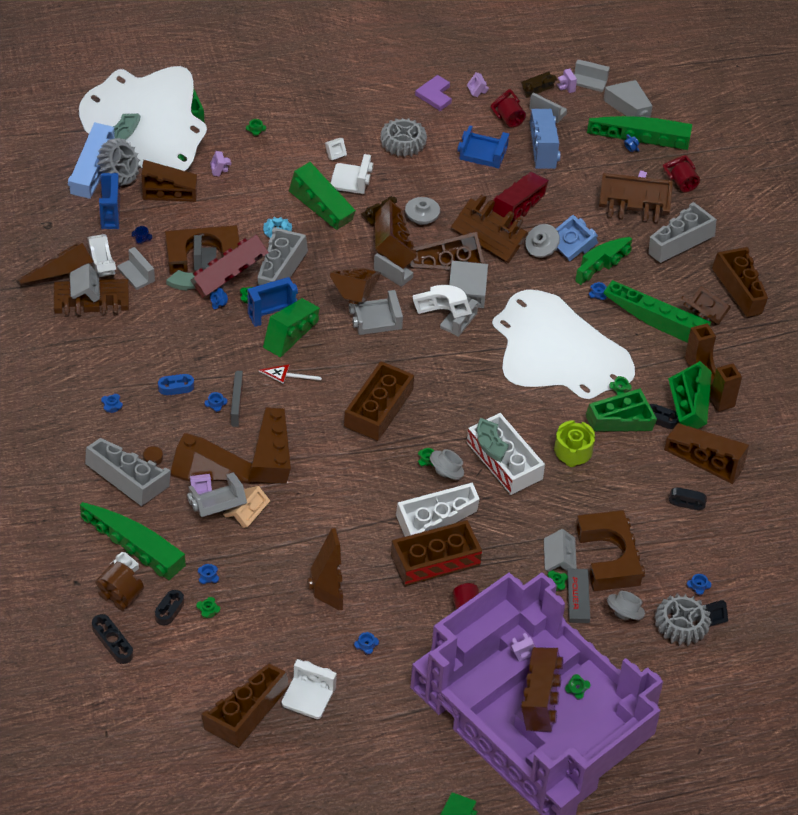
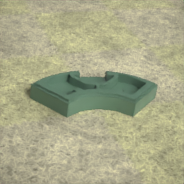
(126, 125)
(181, 280)
(490, 441)

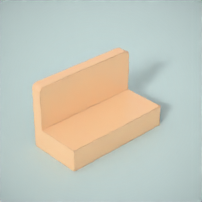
(248, 512)

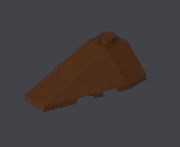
(66, 262)

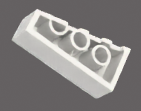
(437, 509)

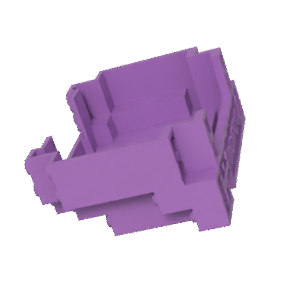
(483, 688)

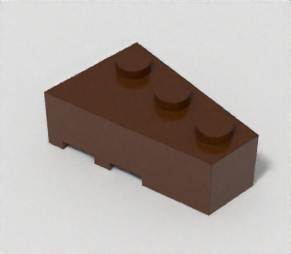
(167, 183)

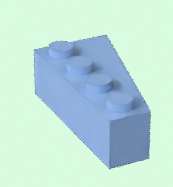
(86, 172)

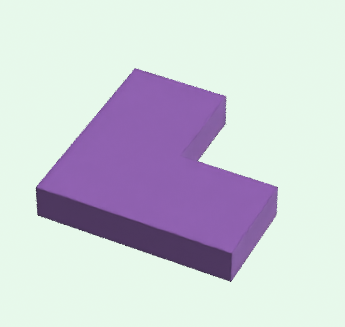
(432, 92)

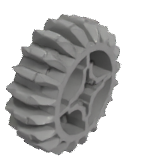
(403, 137)
(120, 158)
(680, 626)

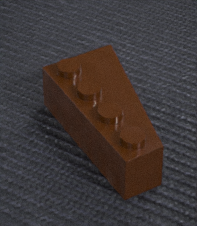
(392, 235)
(708, 451)
(271, 453)
(541, 689)

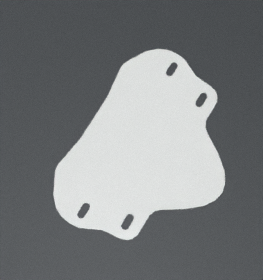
(164, 108)
(558, 347)

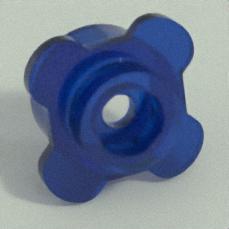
(141, 234)

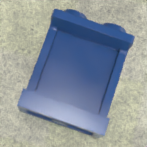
(483, 149)
(110, 201)
(270, 298)

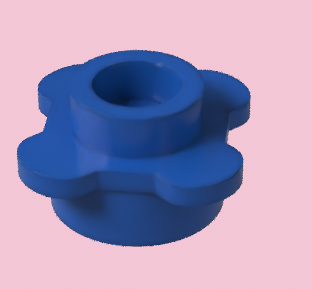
(631, 143)
(598, 291)
(218, 298)
(215, 401)
(111, 403)
(208, 569)
(699, 579)
(369, 638)

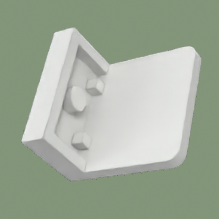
(352, 177)
(310, 689)

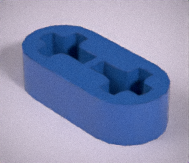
(176, 384)

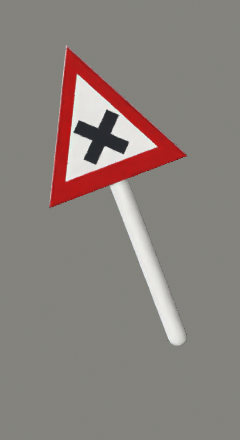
(280, 373)

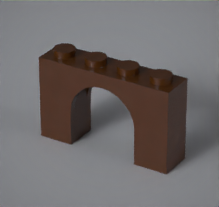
(182, 241)
(724, 379)
(613, 528)

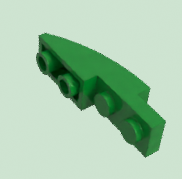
(602, 256)

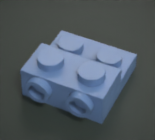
(575, 238)

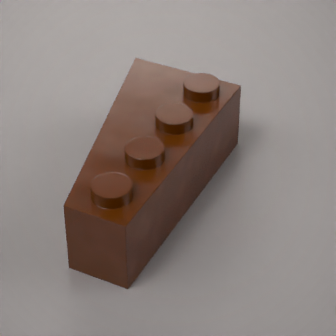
(741, 280)
(247, 706)

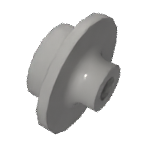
(422, 210)
(543, 247)
(447, 464)
(626, 605)

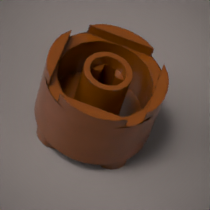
(119, 585)

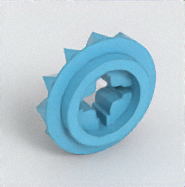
(268, 226)

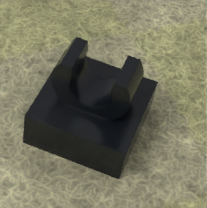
(718, 612)

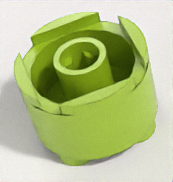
(574, 443)

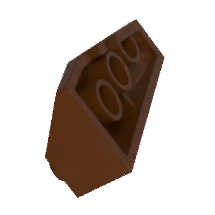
(442, 253)
(355, 284)
(200, 457)
(326, 573)

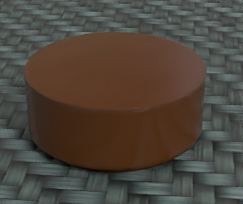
(153, 454)

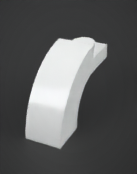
(101, 255)
(443, 298)

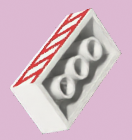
(520, 464)

